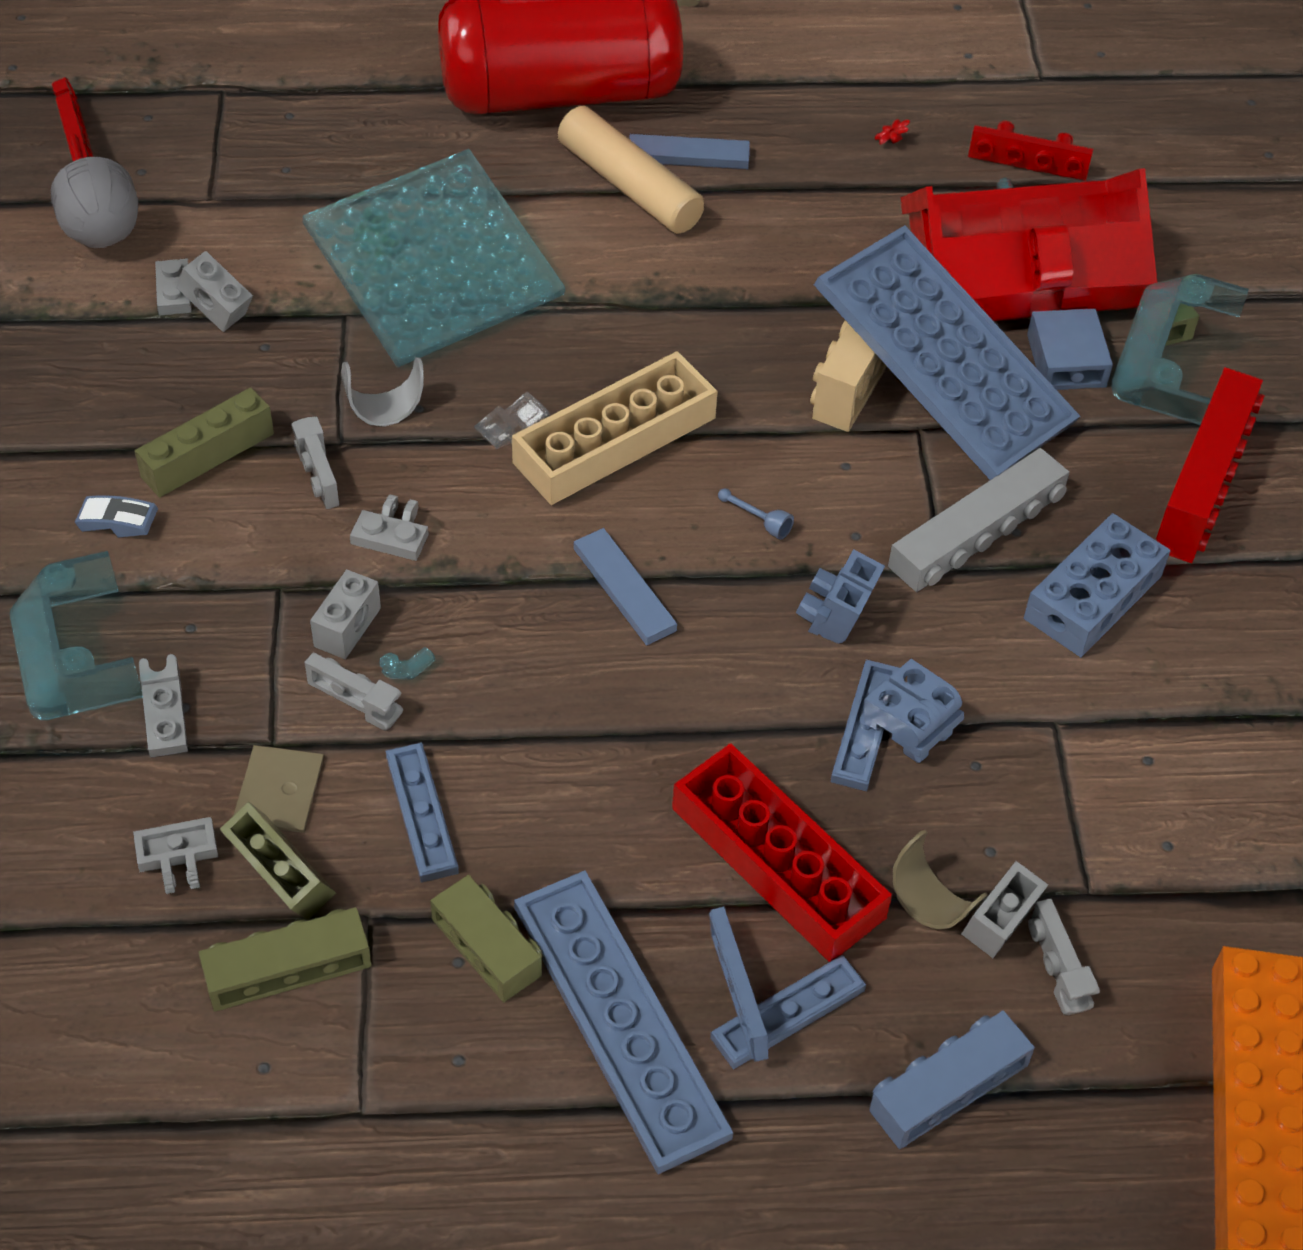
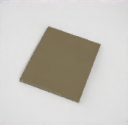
(281, 785)

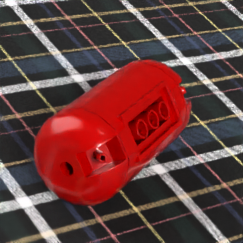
(557, 52)

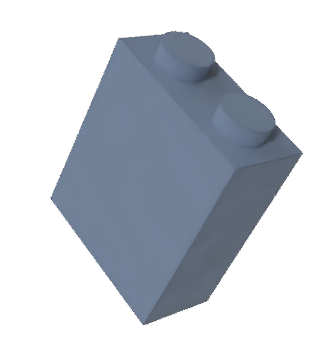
(1070, 348)

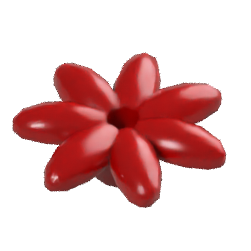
(893, 132)

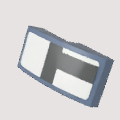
(121, 514)

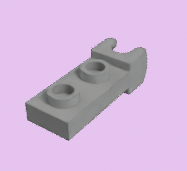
(312, 453)
(355, 690)
(163, 708)
(1074, 982)

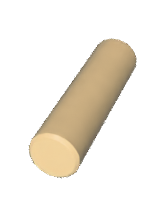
(631, 169)

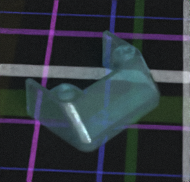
(1141, 373)
(66, 679)

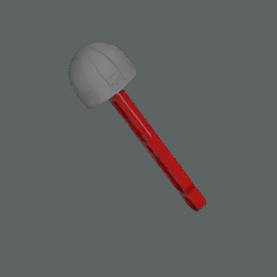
(91, 194)

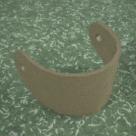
(923, 893)

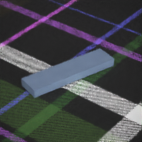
(695, 151)
(625, 586)
(860, 741)
(421, 812)
(738, 985)
(793, 1008)

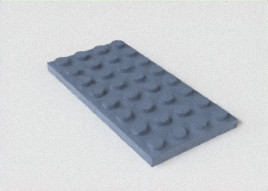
(947, 351)

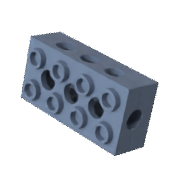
(1080, 619)

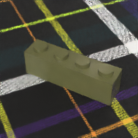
(204, 442)
(285, 958)

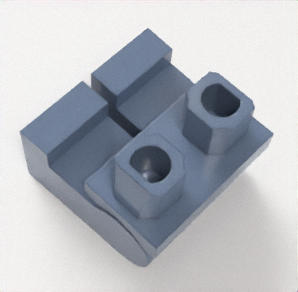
(844, 597)
(916, 710)

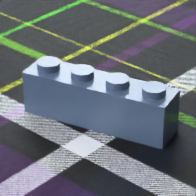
(950, 1078)

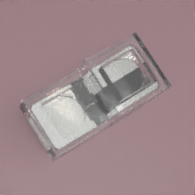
(502, 424)

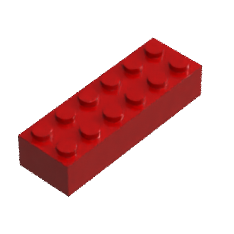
(1210, 465)
(781, 852)

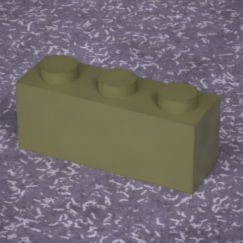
(277, 861)
(487, 937)

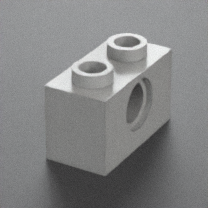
(214, 291)
(345, 614)
(1004, 909)

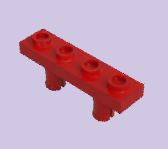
(1030, 152)

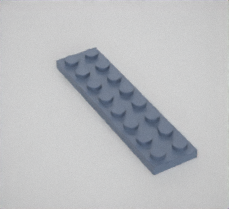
(623, 1023)

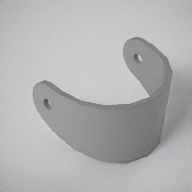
(386, 407)

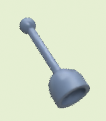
(777, 522)

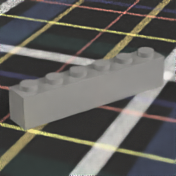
(978, 520)

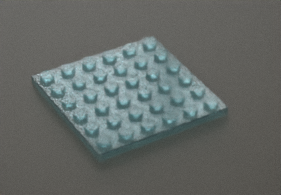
(433, 257)

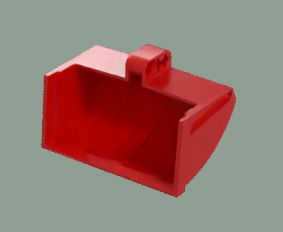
(1042, 244)

